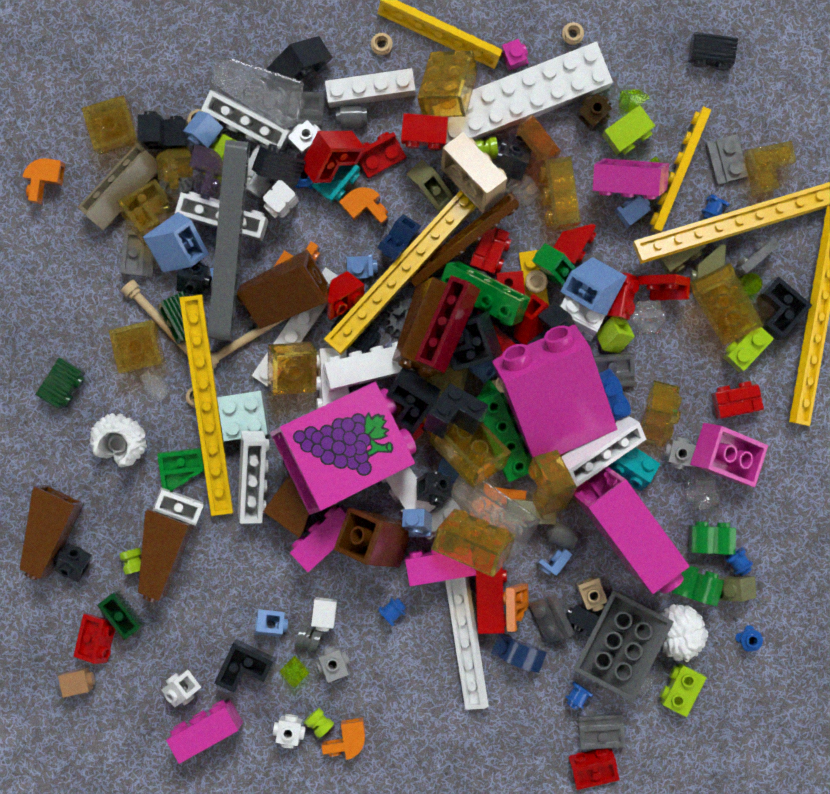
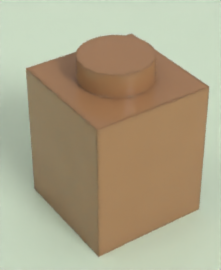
(76, 682)

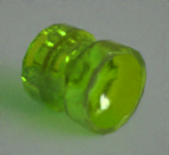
(752, 283)

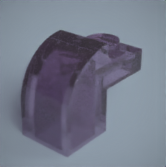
(210, 163)

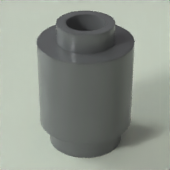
(352, 116)
(562, 535)

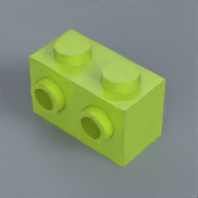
(628, 130)
(747, 349)
(682, 689)

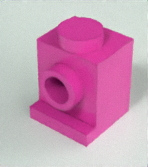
(514, 54)

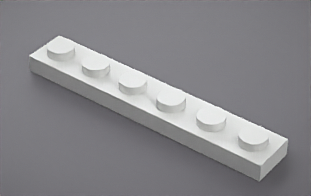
(294, 331)
(467, 643)

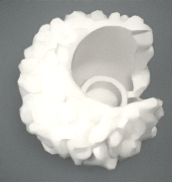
(118, 438)
(686, 634)

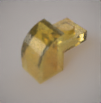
(174, 165)

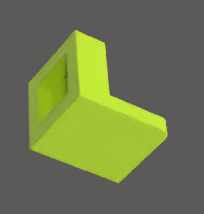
(615, 335)

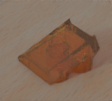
(538, 139)

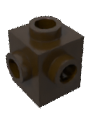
(591, 117)

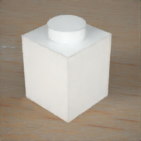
(324, 613)

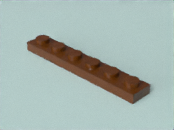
(470, 234)

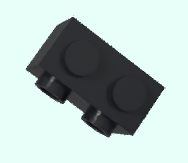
(514, 157)

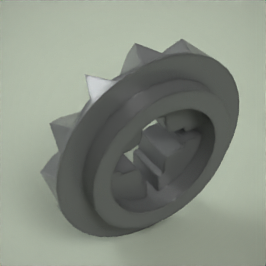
(185, 185)
(390, 321)

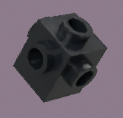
(194, 279)
(434, 488)
(72, 562)

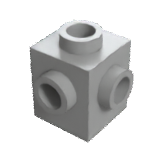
(671, 453)
(332, 671)

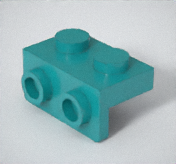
(335, 189)
(636, 468)

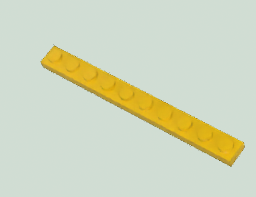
(732, 223)
(400, 273)
(814, 334)
(206, 404)

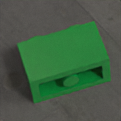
(553, 264)

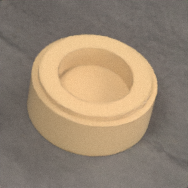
(536, 281)

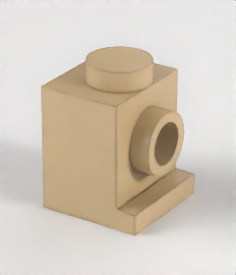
(586, 588)

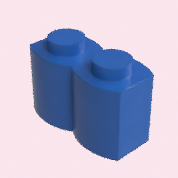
(618, 402)

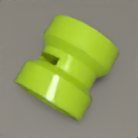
(488, 146)
(131, 560)
(318, 722)

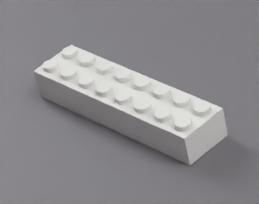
(532, 92)

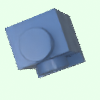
(633, 210)
(417, 522)
(264, 617)

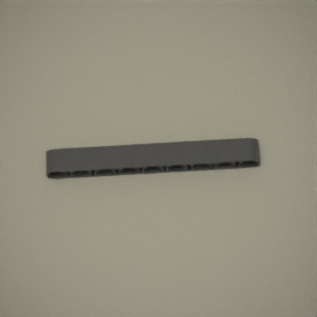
(228, 240)

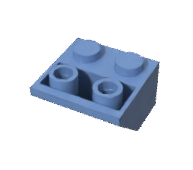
(176, 243)
(594, 285)

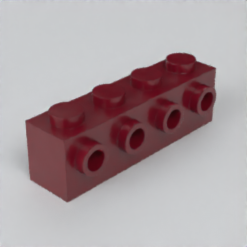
(447, 324)

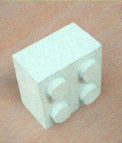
(242, 413)

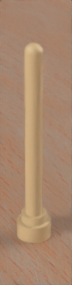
(132, 290)
(239, 343)

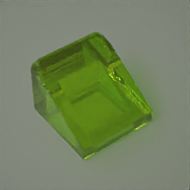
(631, 99)
(294, 671)

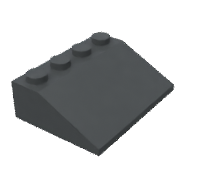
(623, 645)

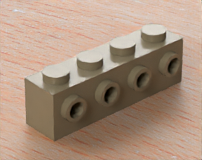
(127, 176)

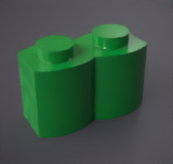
(712, 539)
(700, 587)

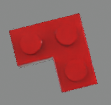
(329, 152)

